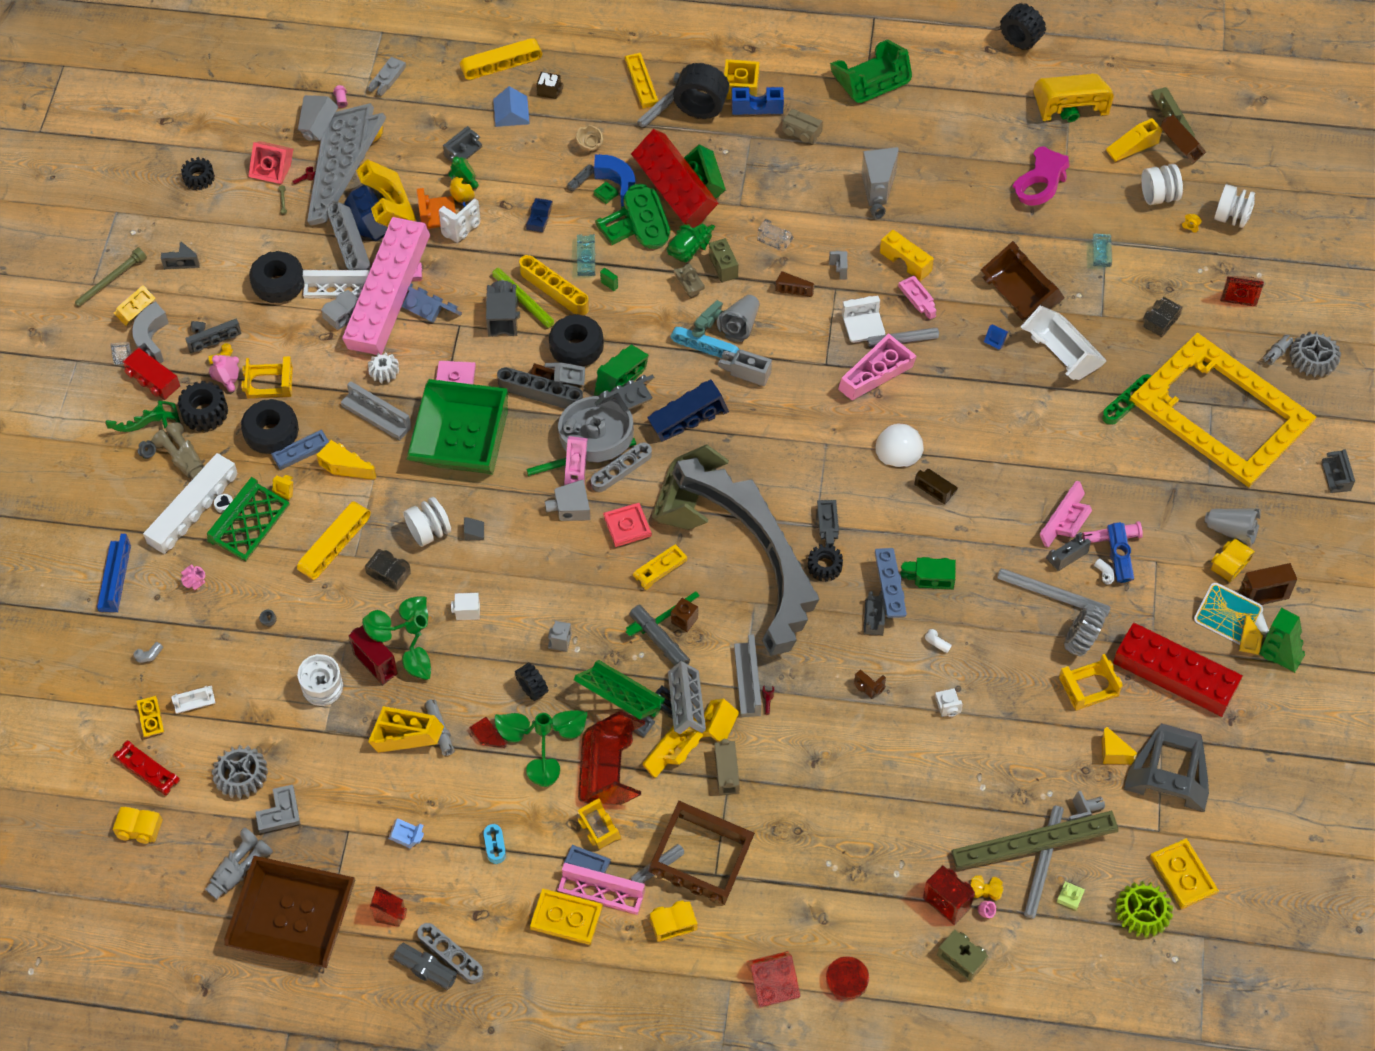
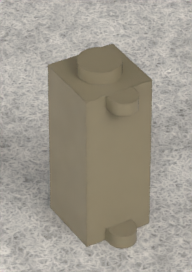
(727, 767)

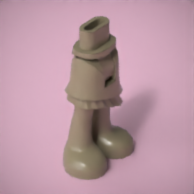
(184, 458)

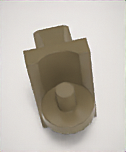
(689, 280)

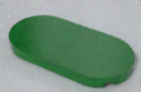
(646, 216)

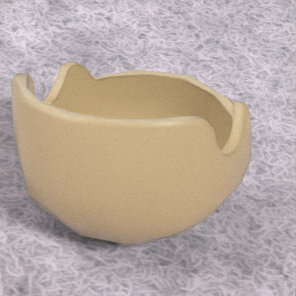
(589, 138)

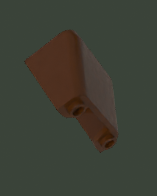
(1021, 282)

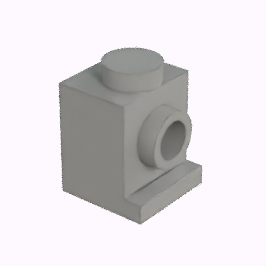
(560, 636)

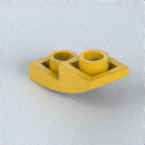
(150, 716)

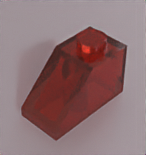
(387, 907)

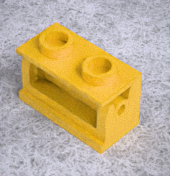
(134, 305)

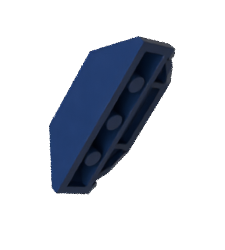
(360, 202)

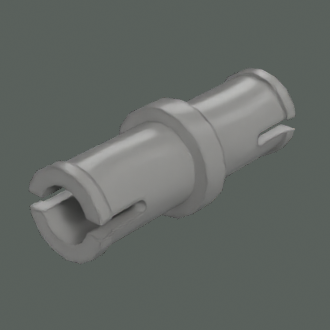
(1278, 349)

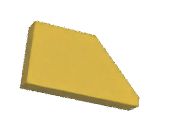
(1251, 637)

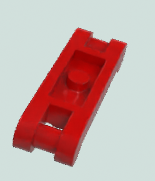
(146, 768)

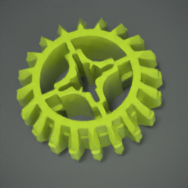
(1136, 896)

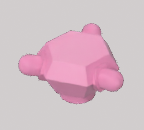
(225, 370)

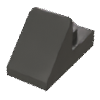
(180, 260)

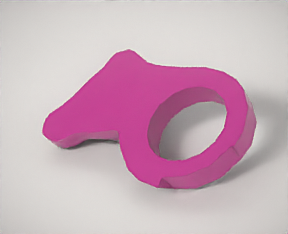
(1049, 169)

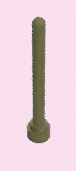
(136, 257)

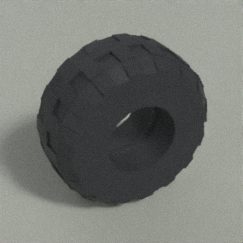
(277, 289)
(572, 328)
(265, 413)

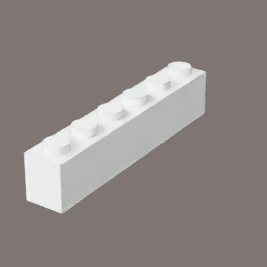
(190, 503)

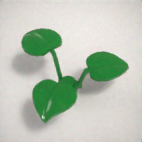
(414, 610)
(515, 725)

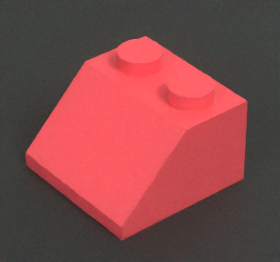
(270, 162)

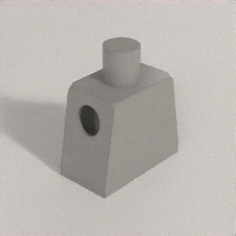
(570, 502)

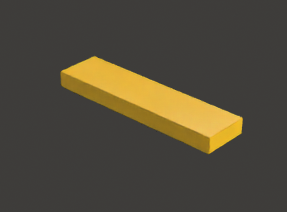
(641, 80)

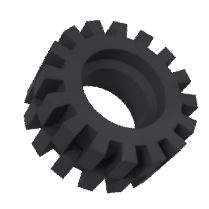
(197, 166)
(825, 553)
(531, 681)

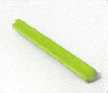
(526, 300)

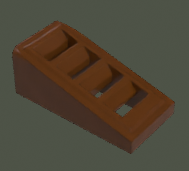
(794, 285)

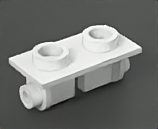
(193, 699)

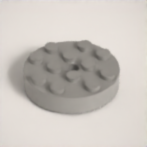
(614, 427)

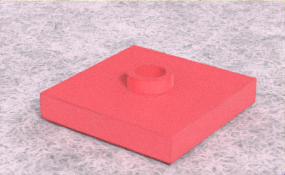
(627, 524)

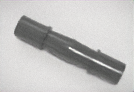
(658, 635)

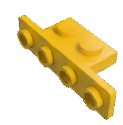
(672, 749)

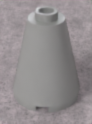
(739, 318)
(1235, 523)

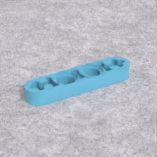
(705, 343)

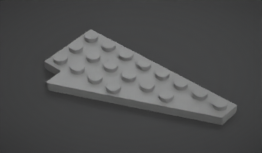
(340, 154)

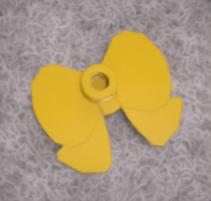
(993, 890)

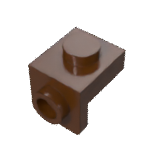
(868, 685)

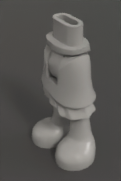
(230, 871)

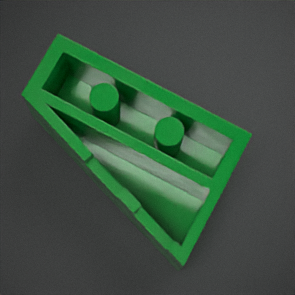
(1284, 642)

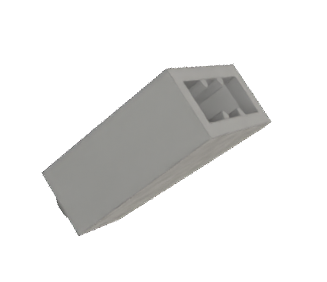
(316, 116)

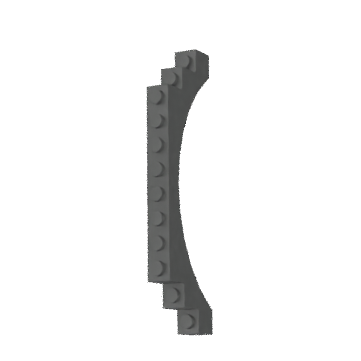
(745, 502)

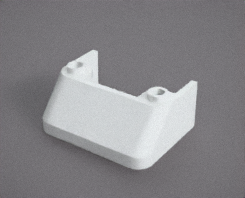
(1064, 341)

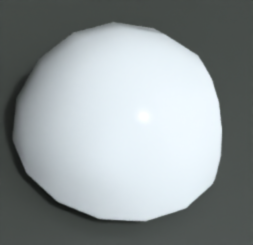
(899, 445)

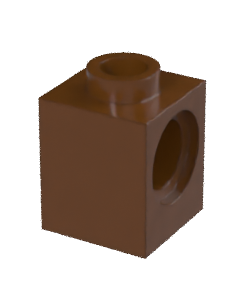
(684, 614)

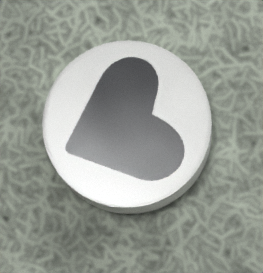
(222, 502)

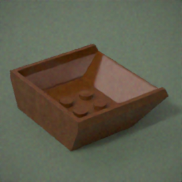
(289, 911)

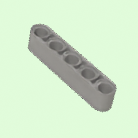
(348, 236)

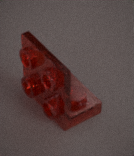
(774, 978)

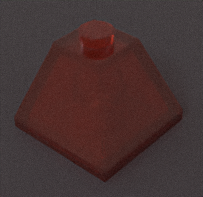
(1242, 290)

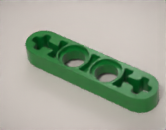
(1124, 397)

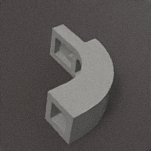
(145, 326)

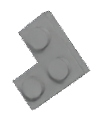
(281, 816)

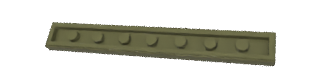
(1034, 840)

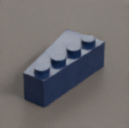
(688, 411)

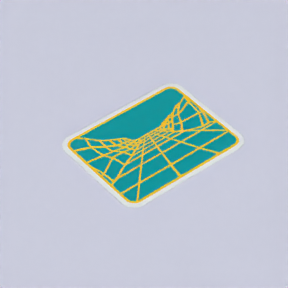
(1225, 612)

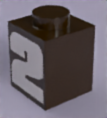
(549, 85)

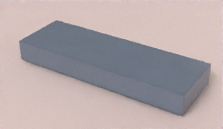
(300, 450)

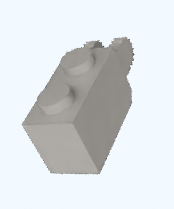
(747, 366)

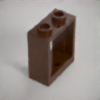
(1182, 138)
(1269, 584)

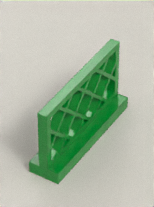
(233, 512)
(620, 690)

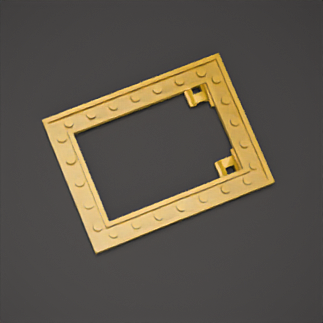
(1154, 394)

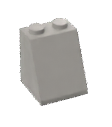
(879, 173)

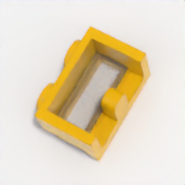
(598, 824)

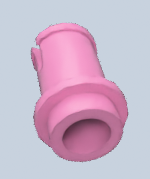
(340, 93)

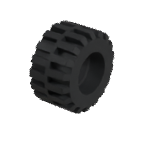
(1022, 26)
(201, 394)

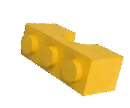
(917, 261)

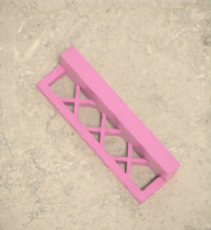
(602, 881)

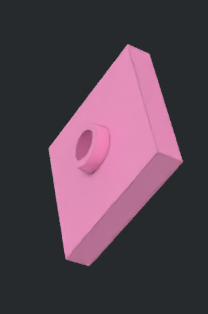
(456, 371)

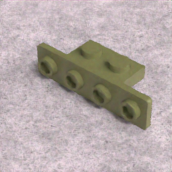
(1169, 106)

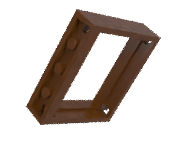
(711, 823)

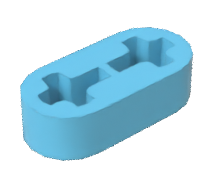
(498, 843)

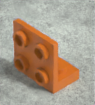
(430, 208)

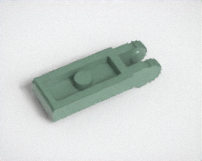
(707, 319)

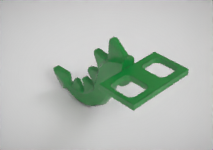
(147, 417)

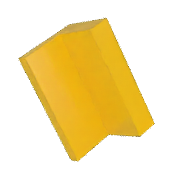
(719, 719)

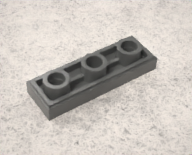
(213, 336)

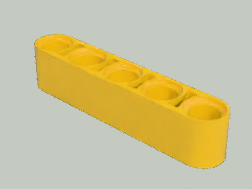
(500, 59)
(553, 285)
(333, 540)

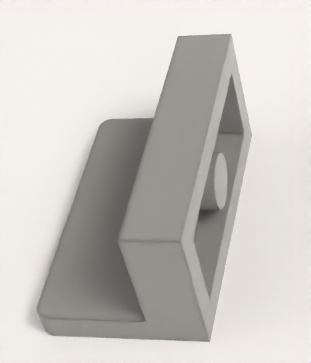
(568, 373)

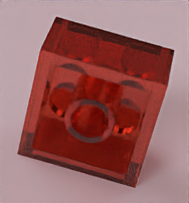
(948, 894)

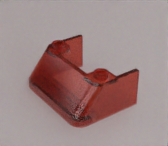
(602, 760)

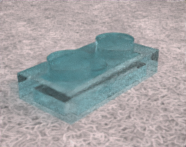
(1102, 250)

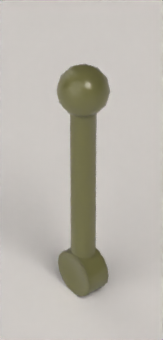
(282, 189)

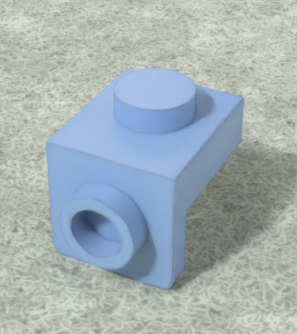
(406, 833)

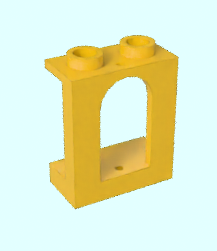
(252, 371)
(1103, 667)

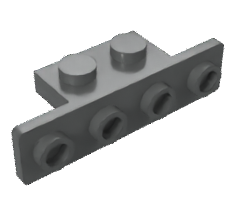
(630, 395)

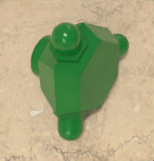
(462, 169)

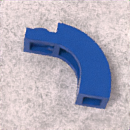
(614, 169)

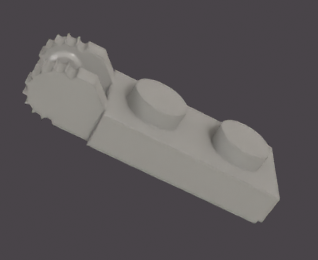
(387, 76)

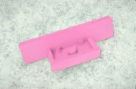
(1067, 517)

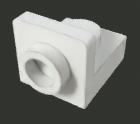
(948, 703)

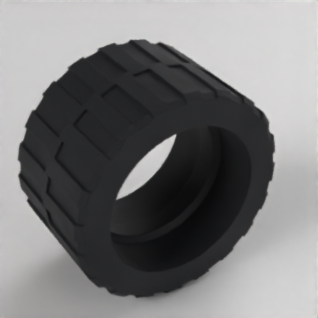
(704, 78)

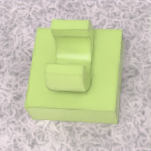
(1070, 895)

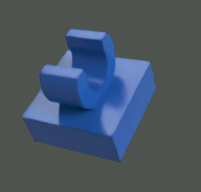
(995, 336)

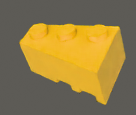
(404, 729)

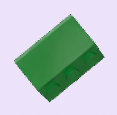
(705, 166)

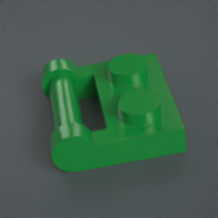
(618, 230)

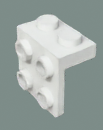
(459, 225)
(862, 318)

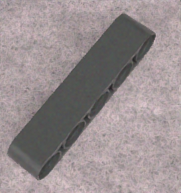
(538, 388)

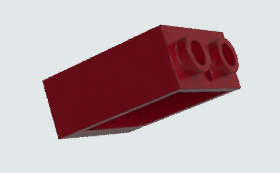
(373, 655)

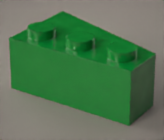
(621, 369)

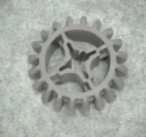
(1315, 354)
(1084, 630)
(241, 761)

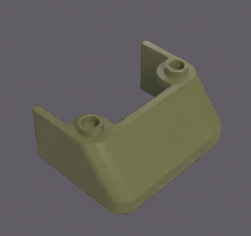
(677, 505)

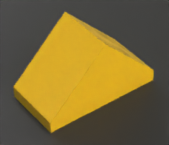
(1115, 749)

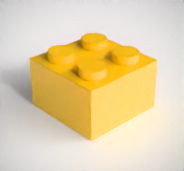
(742, 75)

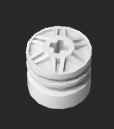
(1162, 184)
(1234, 206)
(431, 519)
(314, 673)

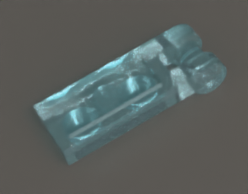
(586, 255)

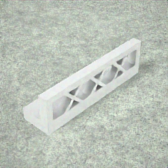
(333, 278)

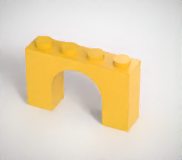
(391, 187)

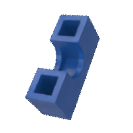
(770, 103)

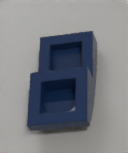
(539, 215)

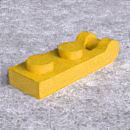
(660, 566)

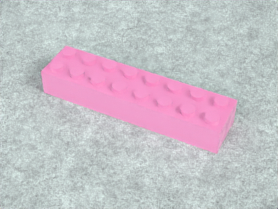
(386, 286)

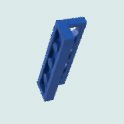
(114, 575)

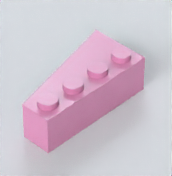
(878, 366)

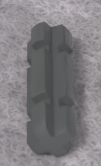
(580, 177)

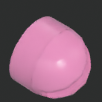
(988, 906)

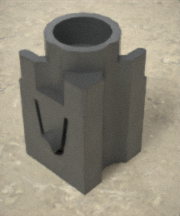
(501, 309)

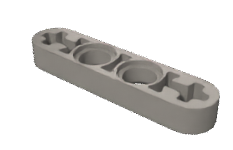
(619, 465)
(450, 953)

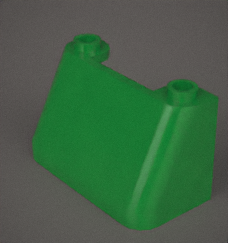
(876, 76)

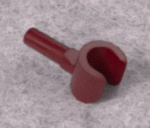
(309, 175)
(768, 696)

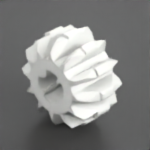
(383, 367)

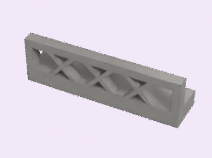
(376, 411)
(748, 678)
(682, 696)

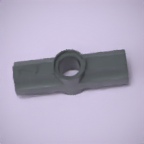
(425, 966)

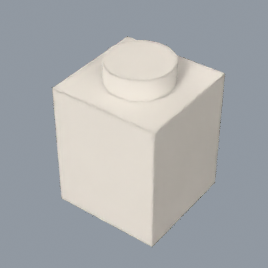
(466, 606)

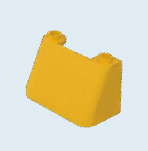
(1072, 91)

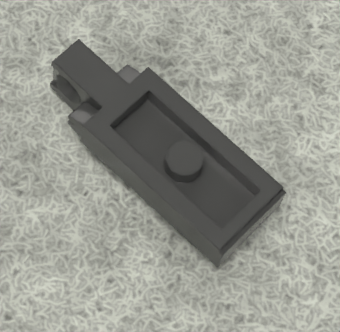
(828, 521)

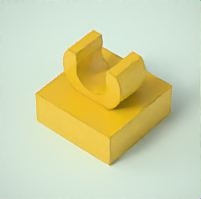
(283, 486)

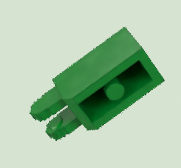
(930, 572)

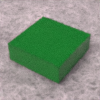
(605, 192)
(609, 279)

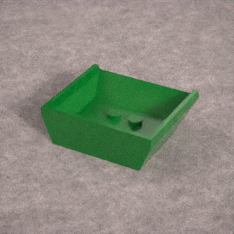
(459, 426)

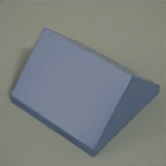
(511, 108)

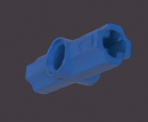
(1122, 564)

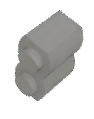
(340, 310)

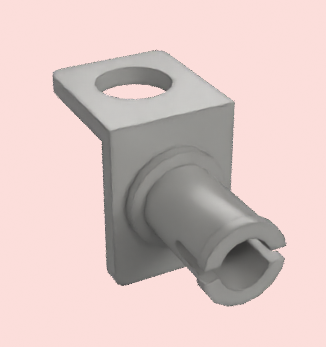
(1085, 807)

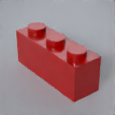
(151, 374)

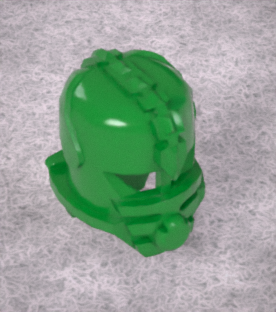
(689, 241)

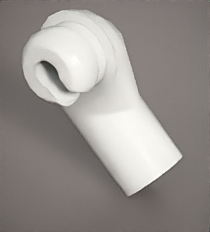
(1107, 571)
(931, 637)

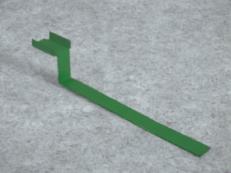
(634, 628)

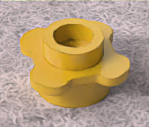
(1195, 219)

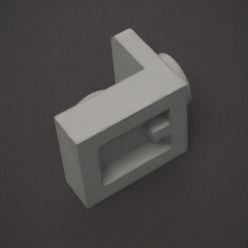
(839, 259)

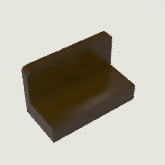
(935, 485)

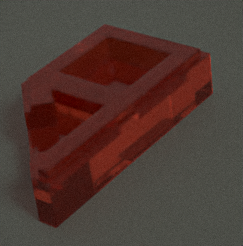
(487, 734)

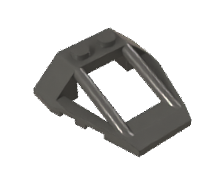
(1167, 782)

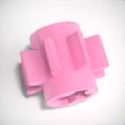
(193, 577)

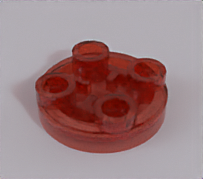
(847, 978)

